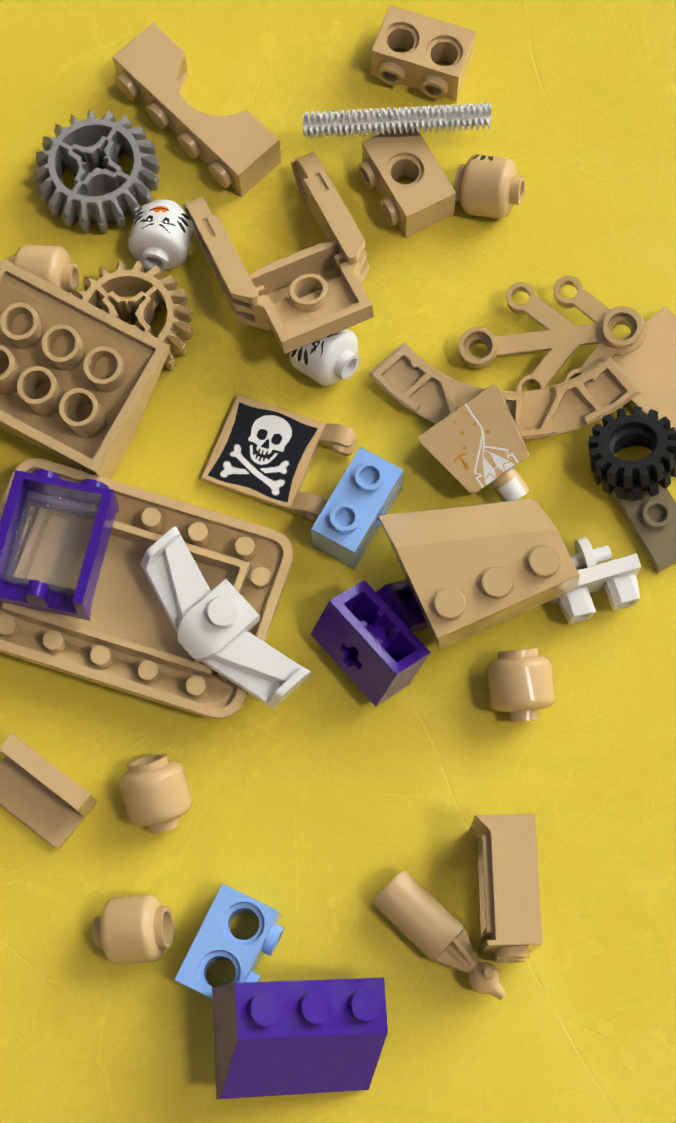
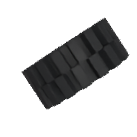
(627, 432)

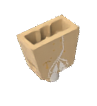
(481, 445)

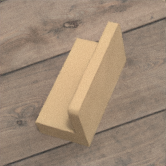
(41, 793)

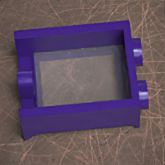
(54, 542)

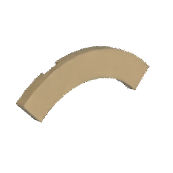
(535, 412)

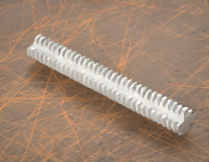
(395, 119)

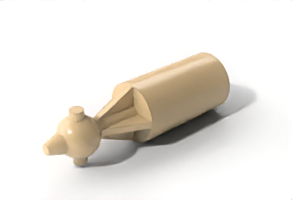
(435, 932)

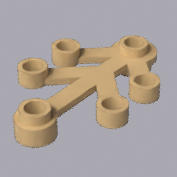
(561, 335)

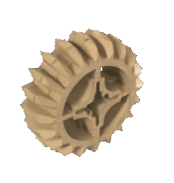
(150, 295)

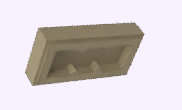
(652, 524)

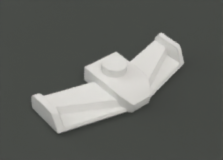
(217, 623)

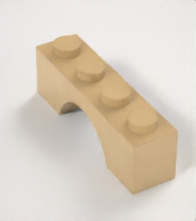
(233, 146)

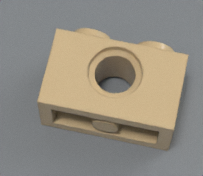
(413, 204)

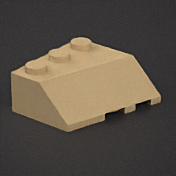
(479, 564)

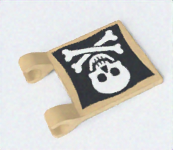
(269, 453)

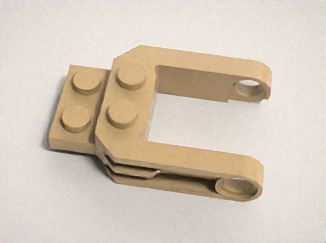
(304, 292)

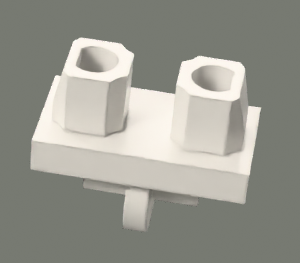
(614, 576)

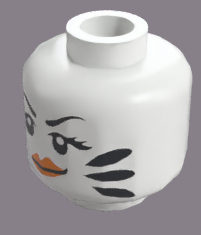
(161, 235)
(328, 358)

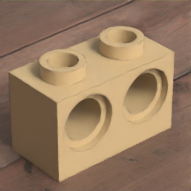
(427, 43)

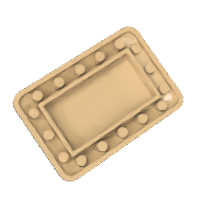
(129, 634)

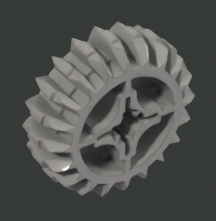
(101, 188)

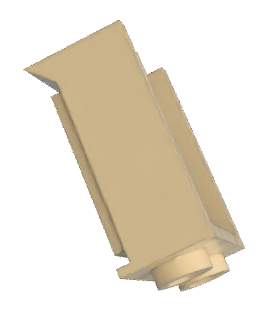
(508, 885)

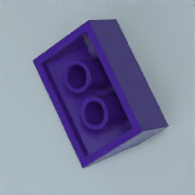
(297, 1036)

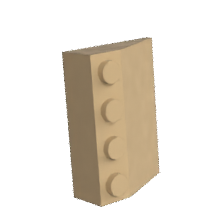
(71, 373)

